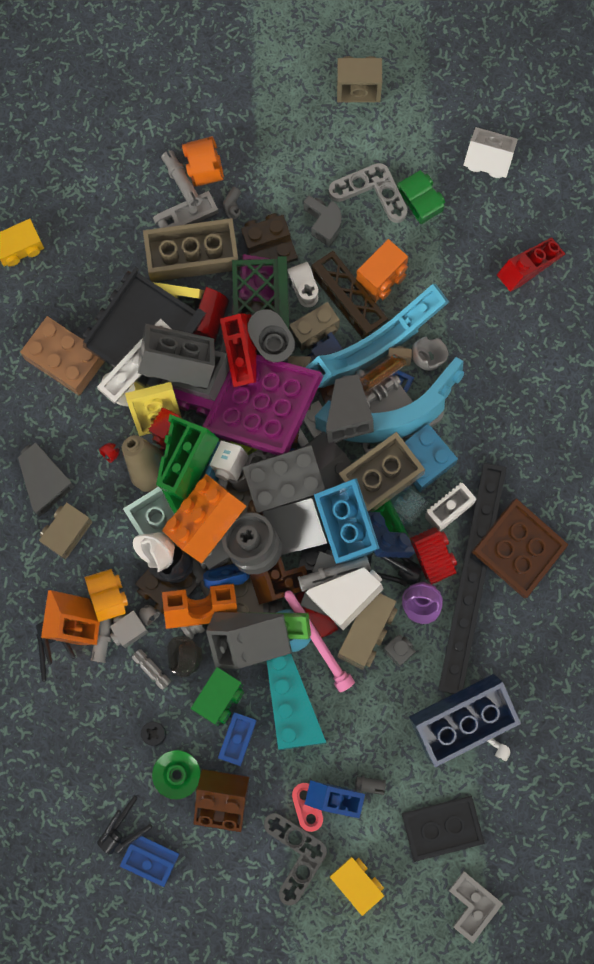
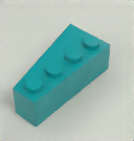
(292, 709)

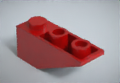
(529, 264)

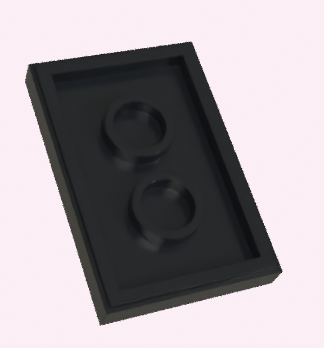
(442, 828)

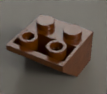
(221, 800)

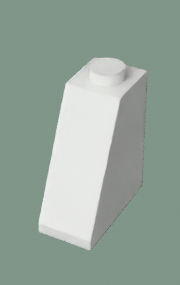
(346, 595)

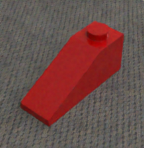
(239, 349)

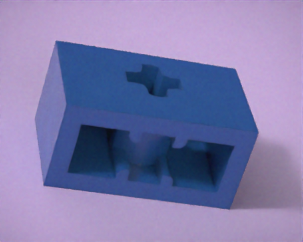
(334, 799)

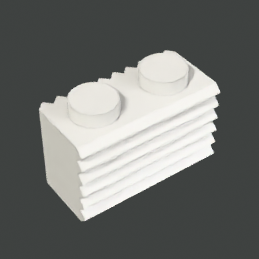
(450, 507)

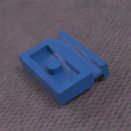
(150, 860)

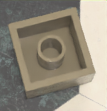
(359, 79)

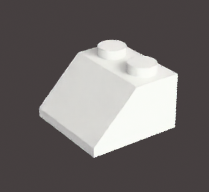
(490, 153)

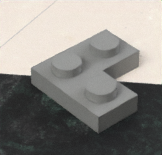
(480, 906)

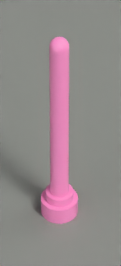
(342, 680)

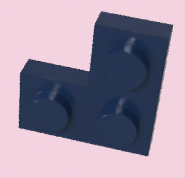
(390, 543)

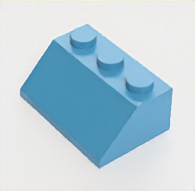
(346, 522)

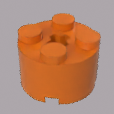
(203, 161)

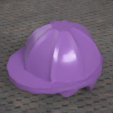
(422, 602)

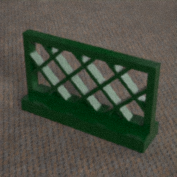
(280, 286)

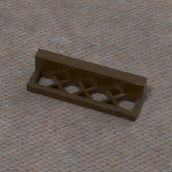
(342, 301)

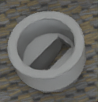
(146, 613)

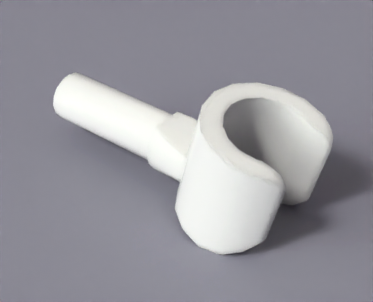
(502, 752)

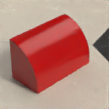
(214, 306)

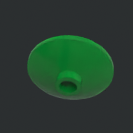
(163, 774)

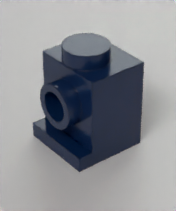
(326, 347)

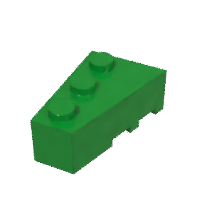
(184, 457)

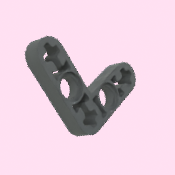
(304, 859)

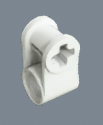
(302, 282)

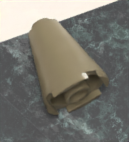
(142, 462)

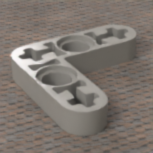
(378, 184)

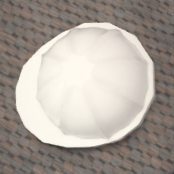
(155, 550)

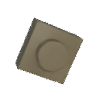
(402, 352)

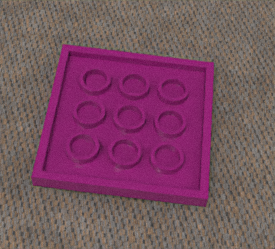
(265, 412)

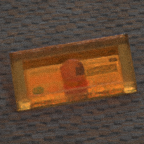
(382, 372)

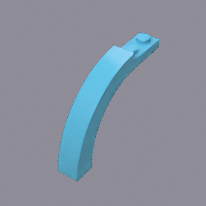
(377, 344)
(410, 417)

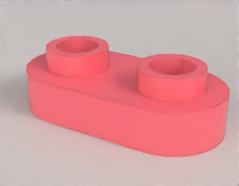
(303, 810)

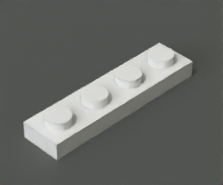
(124, 374)

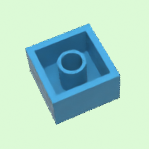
(432, 455)

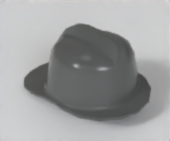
(271, 335)

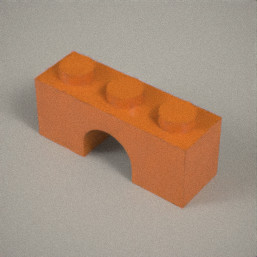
(183, 611)

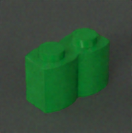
(421, 197)

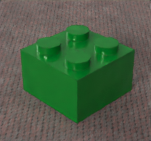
(218, 697)

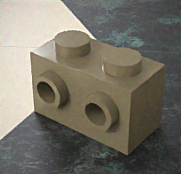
(314, 326)
(65, 530)

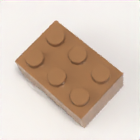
(61, 356)

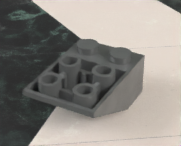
(247, 638)

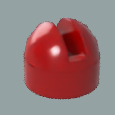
(108, 449)

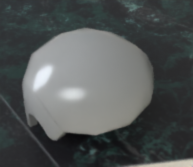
(421, 356)

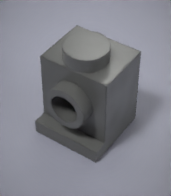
(399, 650)

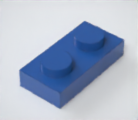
(237, 739)

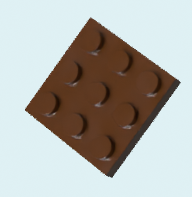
(520, 548)

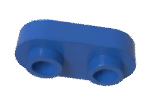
(224, 575)

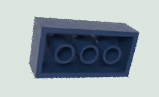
(464, 720)

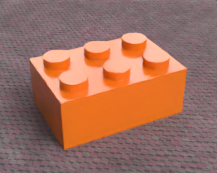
(203, 518)

